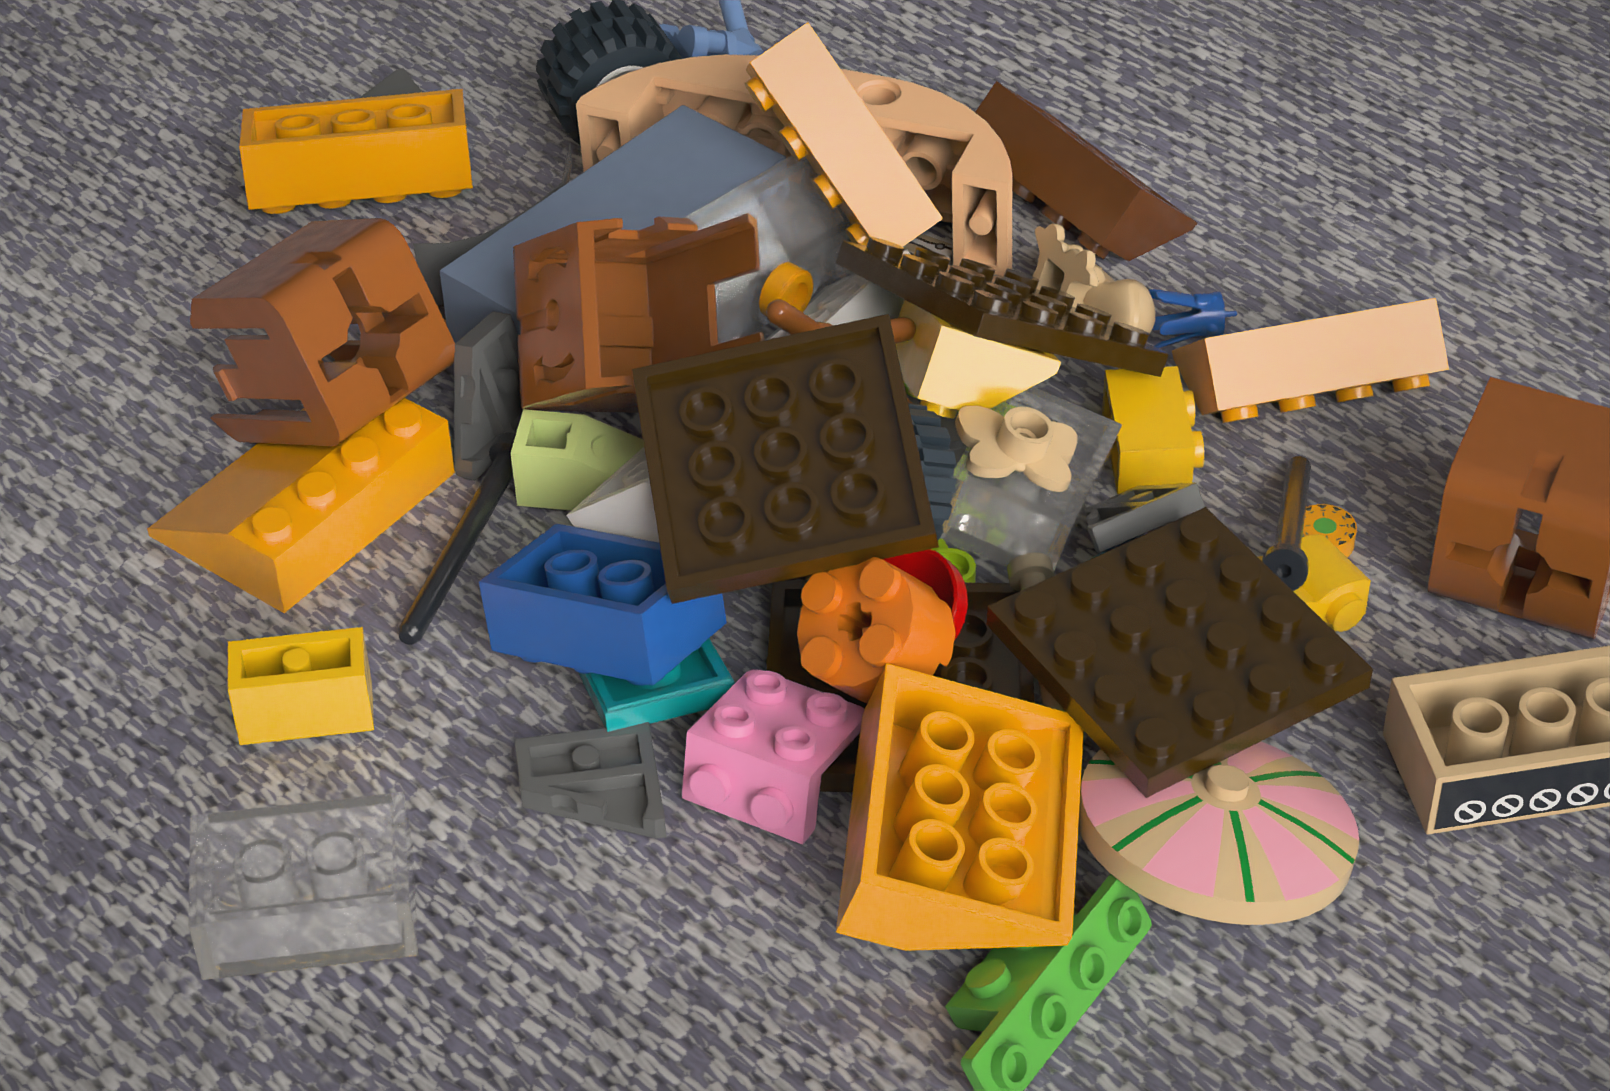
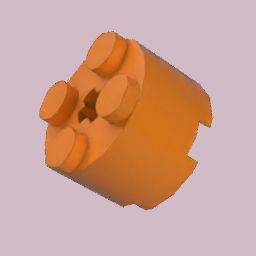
(867, 618)

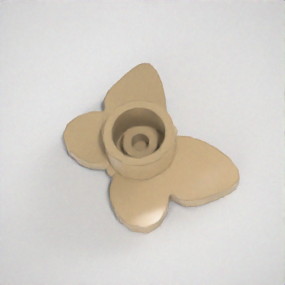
(1019, 442)

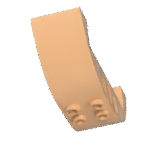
(938, 138)

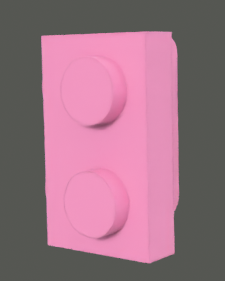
(765, 752)

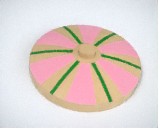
(1229, 844)

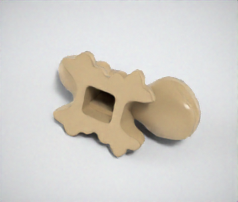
(1075, 272)

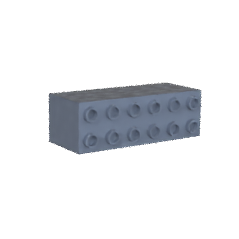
(658, 173)

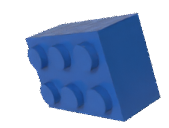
(594, 606)

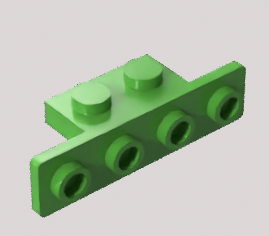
(1036, 995)

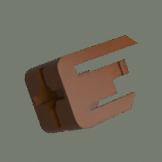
(305, 300)
(1538, 457)

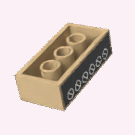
(1503, 739)

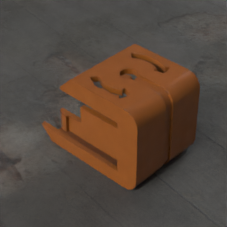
(618, 301)

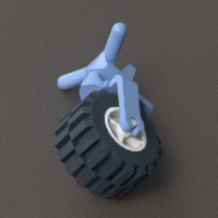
(623, 39)

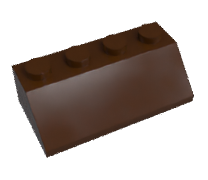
(1079, 181)

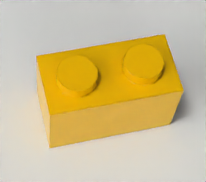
(1155, 431)
(300, 686)

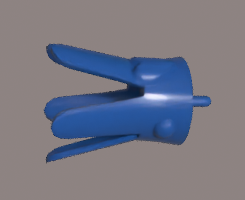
(1203, 319)

